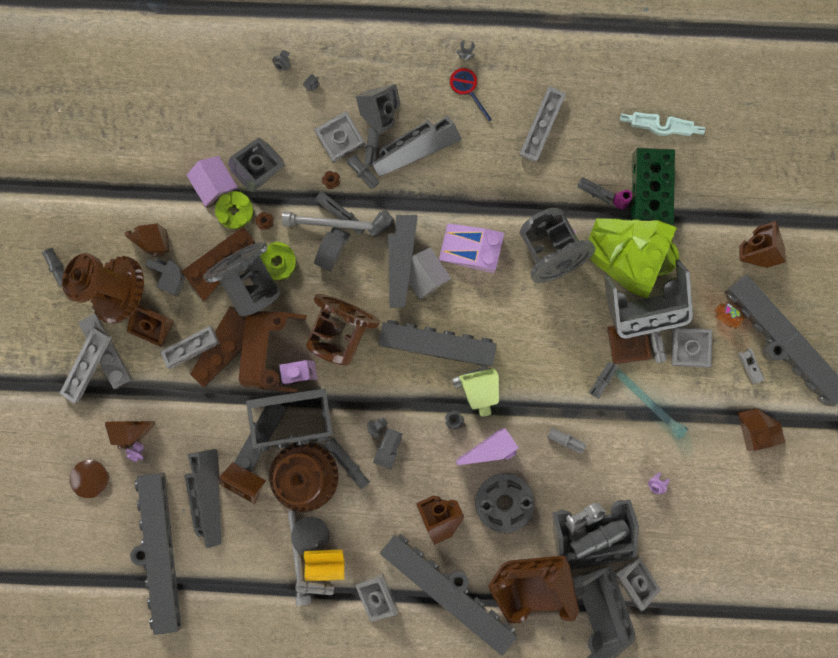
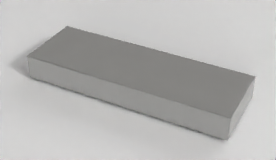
(190, 347)

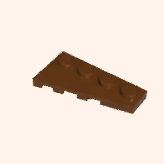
(197, 269)
(214, 360)

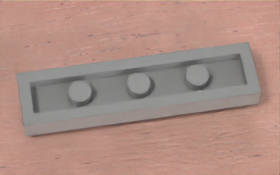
(542, 124)
(111, 360)
(85, 364)

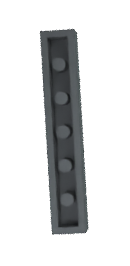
(437, 344)

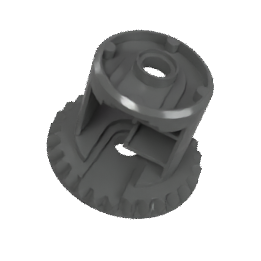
(569, 250)
(251, 297)

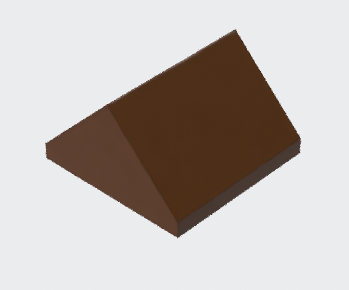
(149, 325)
(242, 482)

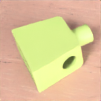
(481, 389)

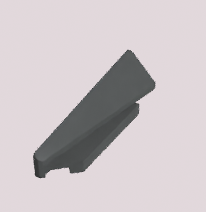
(416, 144)
(400, 259)
(204, 496)

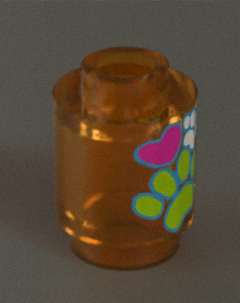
(729, 315)

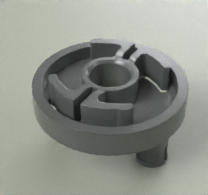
(521, 503)

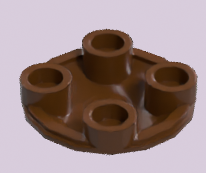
(89, 479)

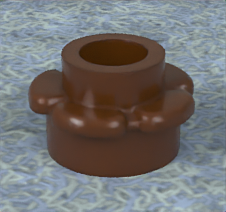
(331, 184)
(269, 221)

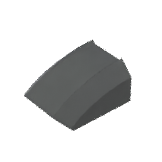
(255, 164)

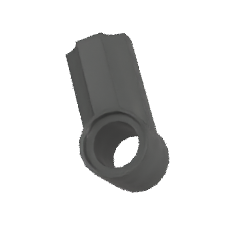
(387, 452)

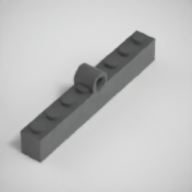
(785, 338)
(158, 553)
(451, 596)

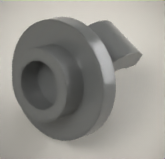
(465, 53)
(282, 62)
(376, 427)

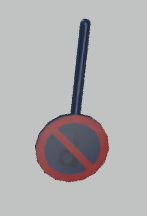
(463, 82)

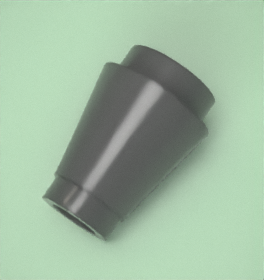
(381, 223)

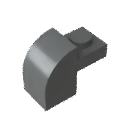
(331, 248)
(172, 275)

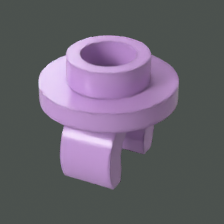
(135, 453)
(657, 485)

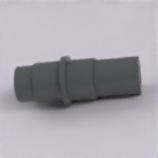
(599, 539)

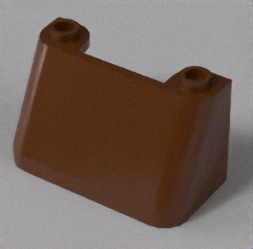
(535, 586)

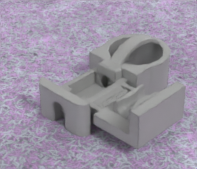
(577, 522)

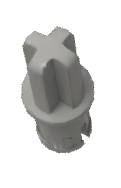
(566, 440)

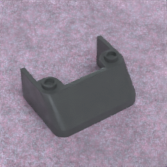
(655, 313)
(606, 612)

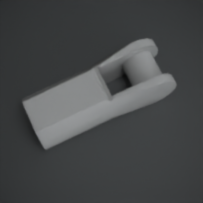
(753, 370)

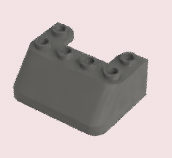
(619, 551)

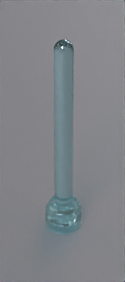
(678, 429)

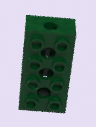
(663, 181)

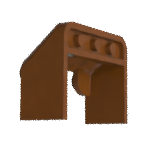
(254, 350)

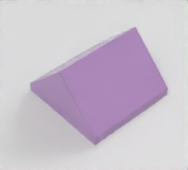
(211, 180)

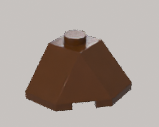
(150, 238)
(764, 247)
(760, 430)
(127, 432)
(440, 517)

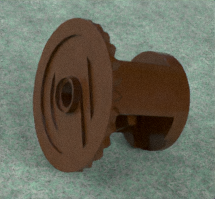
(112, 288)
(331, 329)
(316, 471)

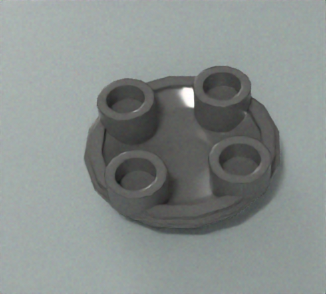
(309, 535)

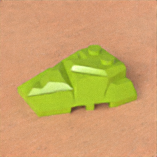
(631, 251)

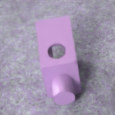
(297, 372)

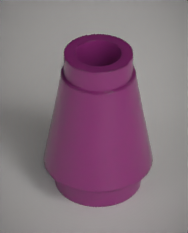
(620, 202)

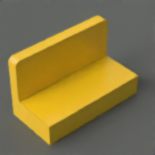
(324, 565)

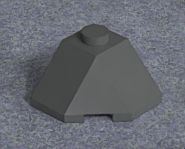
(378, 106)

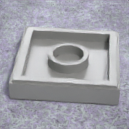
(339, 136)
(691, 347)

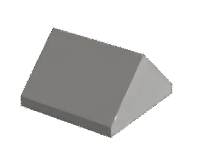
(426, 273)
(638, 583)
(377, 598)

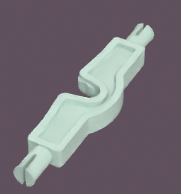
(652, 123)

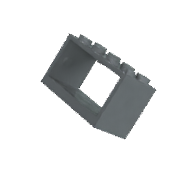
(304, 439)

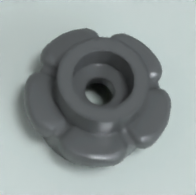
(311, 83)
(459, 420)

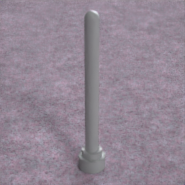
(290, 219)
(302, 598)

